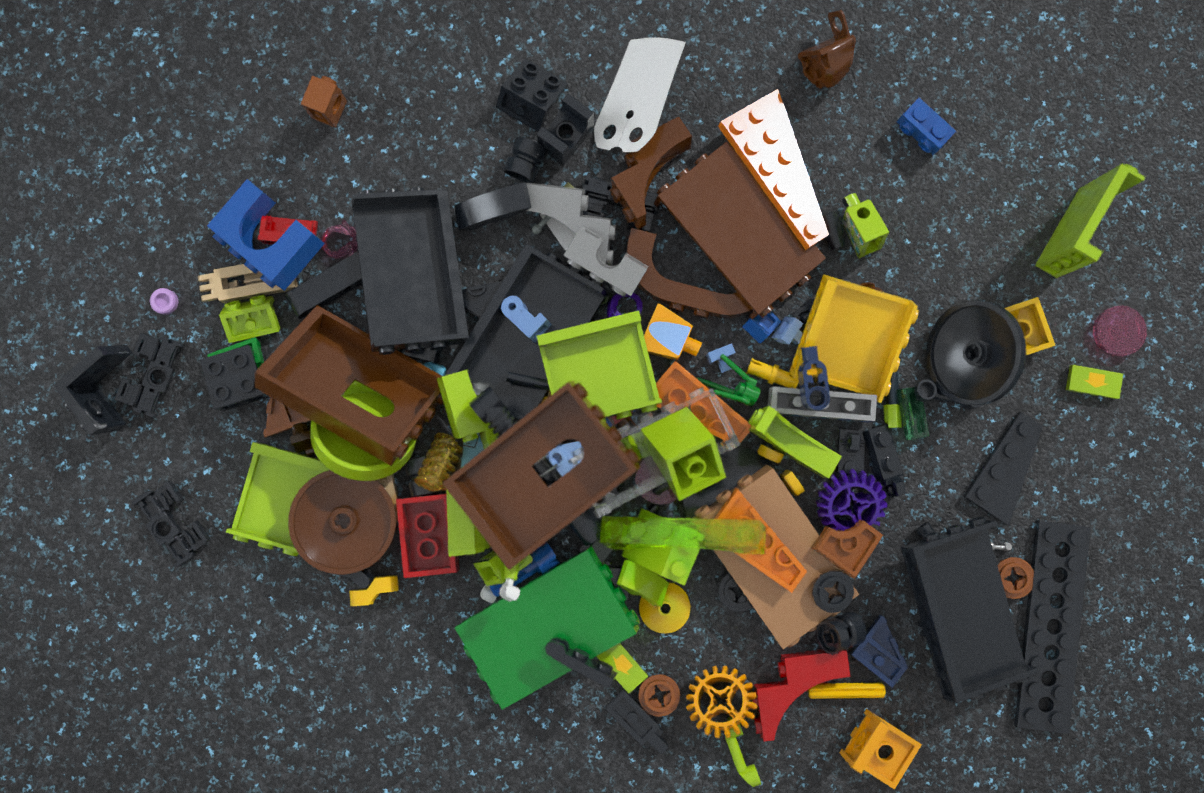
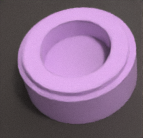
(164, 301)

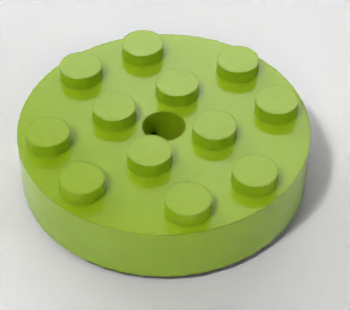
(347, 458)

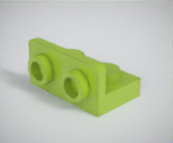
(249, 318)

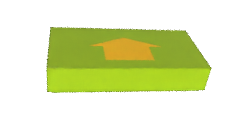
(1094, 382)
(629, 671)

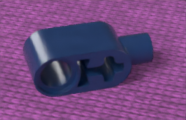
(811, 359)

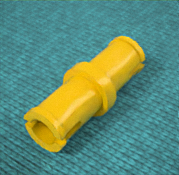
(772, 374)

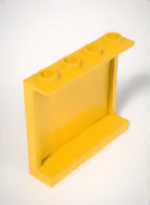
(857, 335)

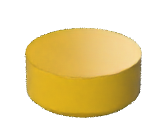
(770, 453)

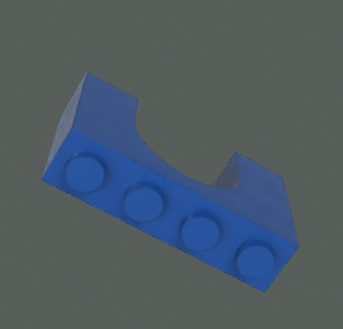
(277, 263)

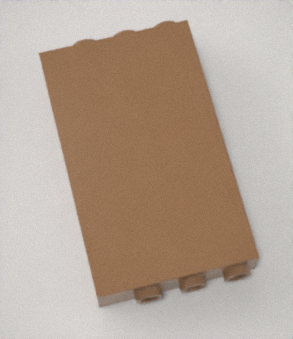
(783, 612)

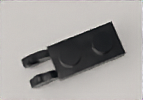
(580, 662)

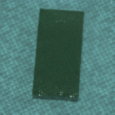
(912, 414)

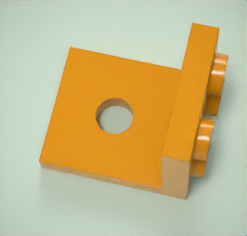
(864, 747)

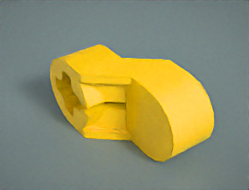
(367, 596)

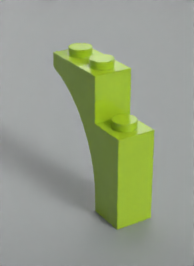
(464, 422)
(792, 442)

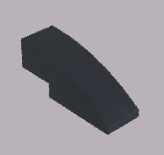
(492, 207)

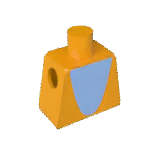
(669, 335)

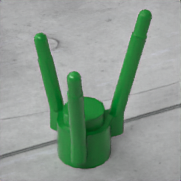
(744, 392)

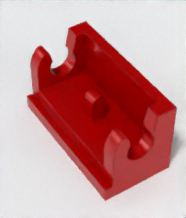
(274, 227)

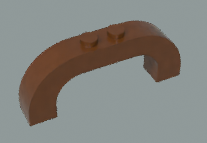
(680, 295)

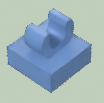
(714, 356)

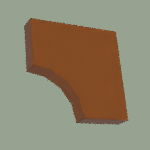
(849, 547)

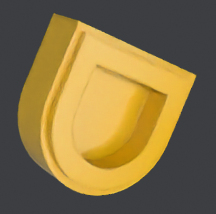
(792, 482)

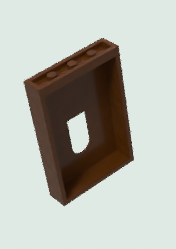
(323, 361)
(509, 497)

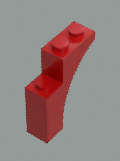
(800, 673)

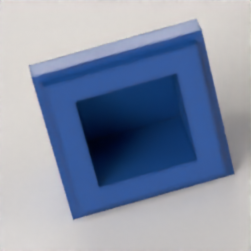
(760, 327)

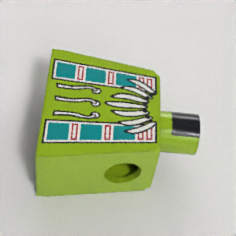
(863, 225)

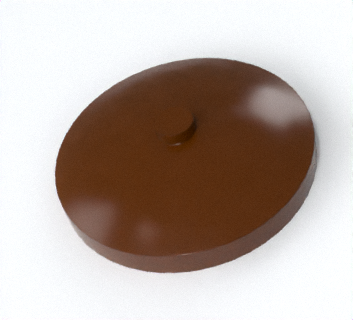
(341, 523)

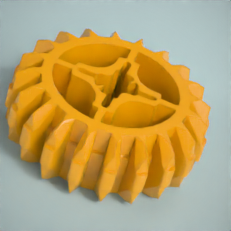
(738, 717)

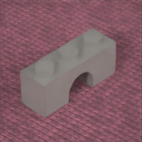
(585, 253)

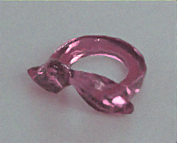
(347, 249)

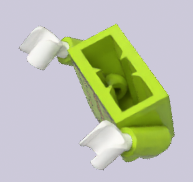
(495, 572)

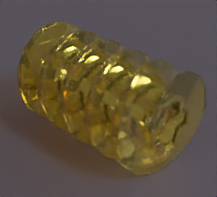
(438, 462)

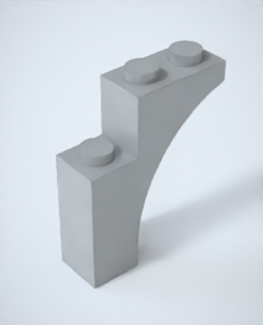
(567, 206)

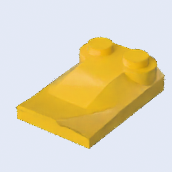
(1033, 324)

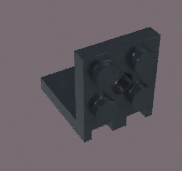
(84, 396)

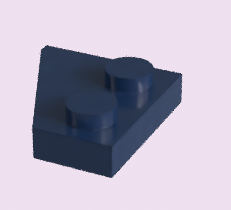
(881, 653)

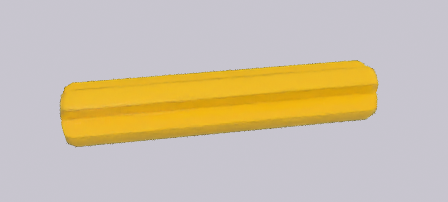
(847, 690)

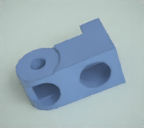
(518, 314)

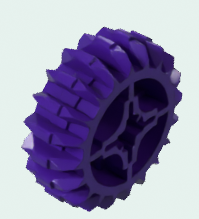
(861, 501)

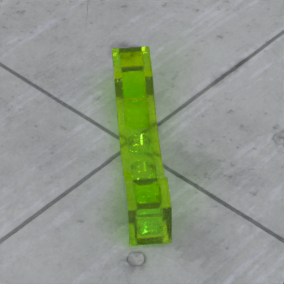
(716, 534)

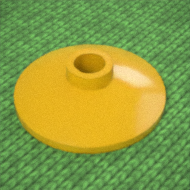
(670, 621)

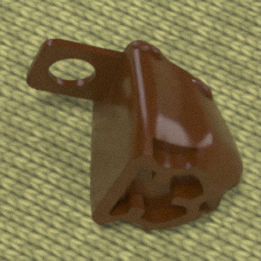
(830, 60)

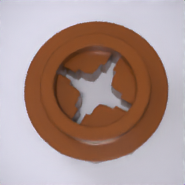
(1022, 585)
(653, 706)

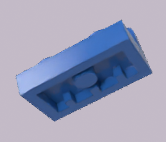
(925, 127)

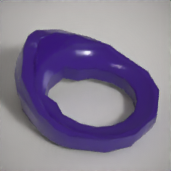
(612, 310)

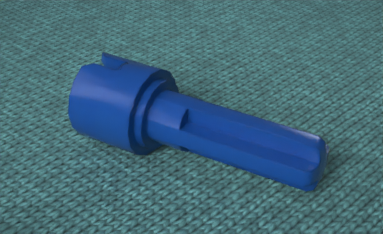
(543, 561)

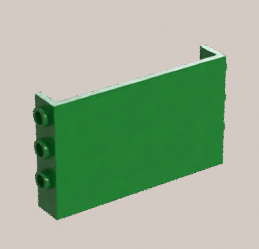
(567, 603)

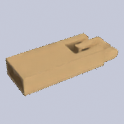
(231, 291)

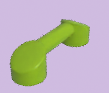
(749, 772)

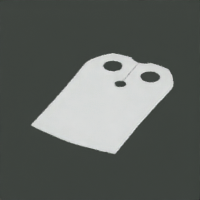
(641, 87)

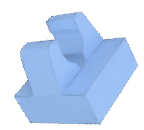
(788, 331)

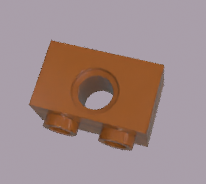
(324, 100)

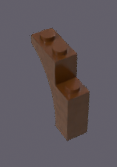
(633, 184)

